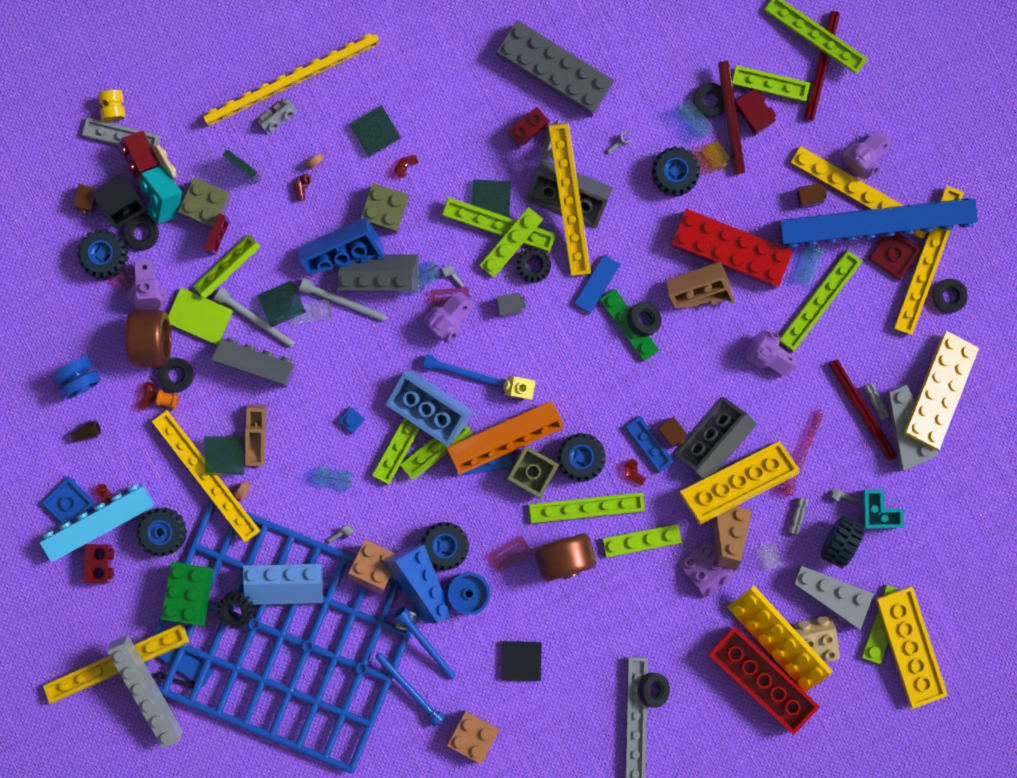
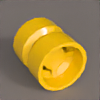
(111, 105)

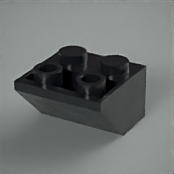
(119, 200)

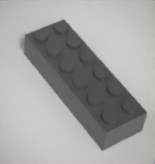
(555, 67)

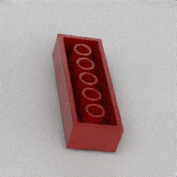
(733, 247)
(763, 680)

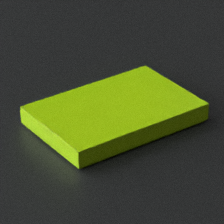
(199, 316)

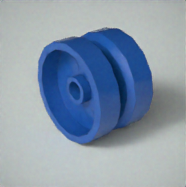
(75, 378)
(475, 583)

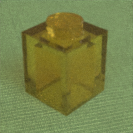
(715, 156)

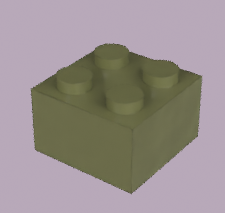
(204, 202)
(385, 207)
(531, 472)

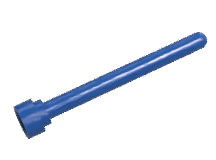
(431, 363)
(403, 616)
(434, 716)

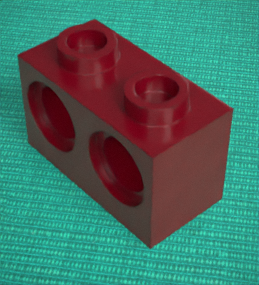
(528, 127)
(93, 563)

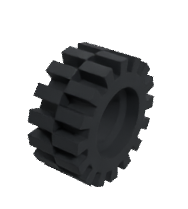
(533, 253)
(242, 603)

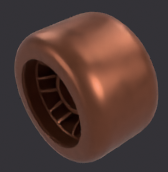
(148, 338)
(565, 557)

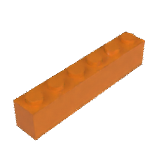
(505, 437)

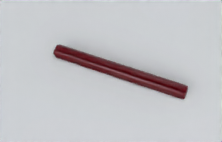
(820, 71)
(731, 117)
(862, 409)

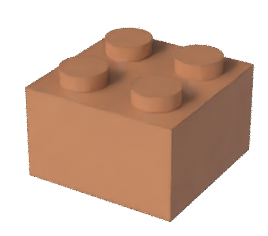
(369, 569)
(473, 737)

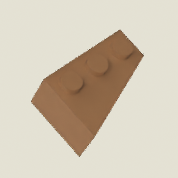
(700, 286)
(730, 536)

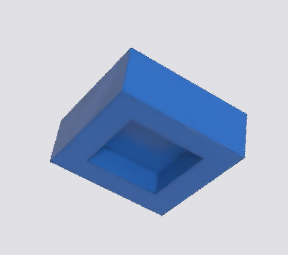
(352, 420)

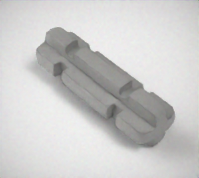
(877, 401)
(798, 516)

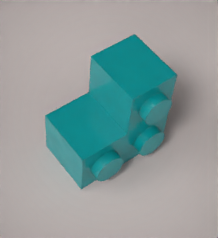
(163, 194)
(874, 513)

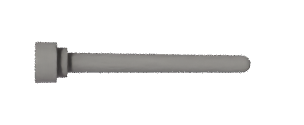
(308, 287)
(223, 297)

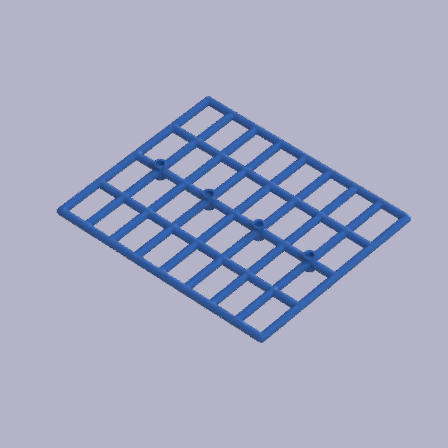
(308, 646)

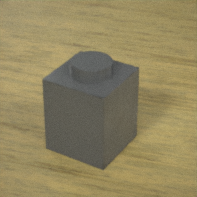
(510, 304)

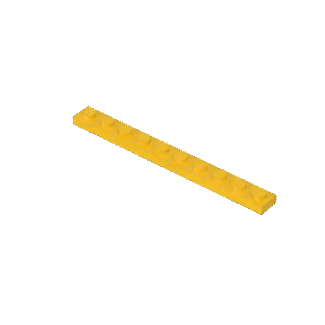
(299, 75)

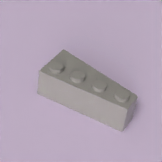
(909, 450)
(840, 597)

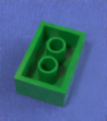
(187, 594)

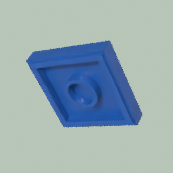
(68, 501)

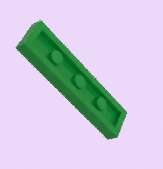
(619, 312)

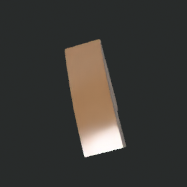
(255, 434)

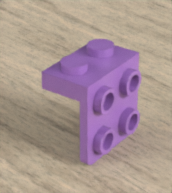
(704, 571)

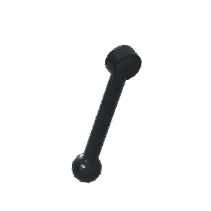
(189, 684)

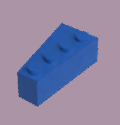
(342, 247)
(419, 582)

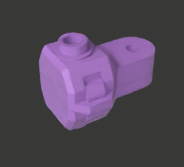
(863, 157)
(146, 290)
(446, 320)
(765, 352)

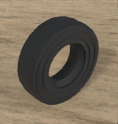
(699, 103)
(141, 244)
(961, 291)
(651, 311)
(187, 375)
(663, 690)

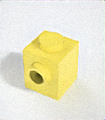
(519, 387)

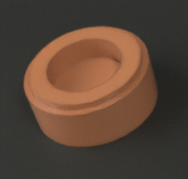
(315, 161)
(243, 490)

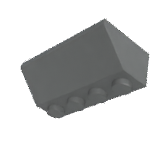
(592, 193)
(388, 275)
(254, 362)
(715, 438)

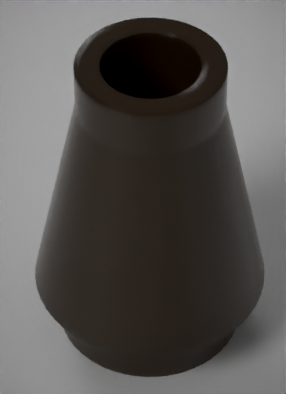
(87, 431)

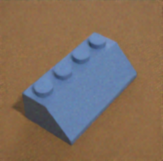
(429, 407)
(283, 583)

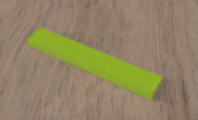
(816, 35)
(494, 222)
(820, 300)
(586, 507)

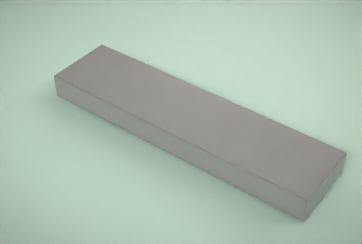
(111, 132)

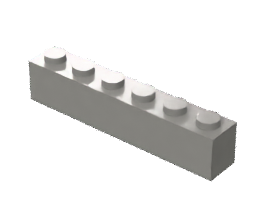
(145, 691)

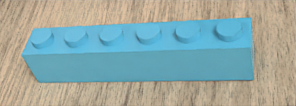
(98, 522)

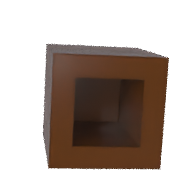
(811, 195)
(84, 199)
(673, 432)

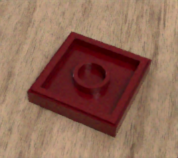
(217, 234)
(895, 254)

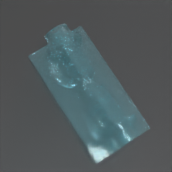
(694, 119)
(809, 264)
(429, 273)
(341, 478)

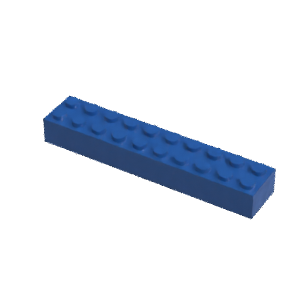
(880, 220)

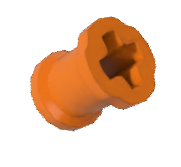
(167, 399)

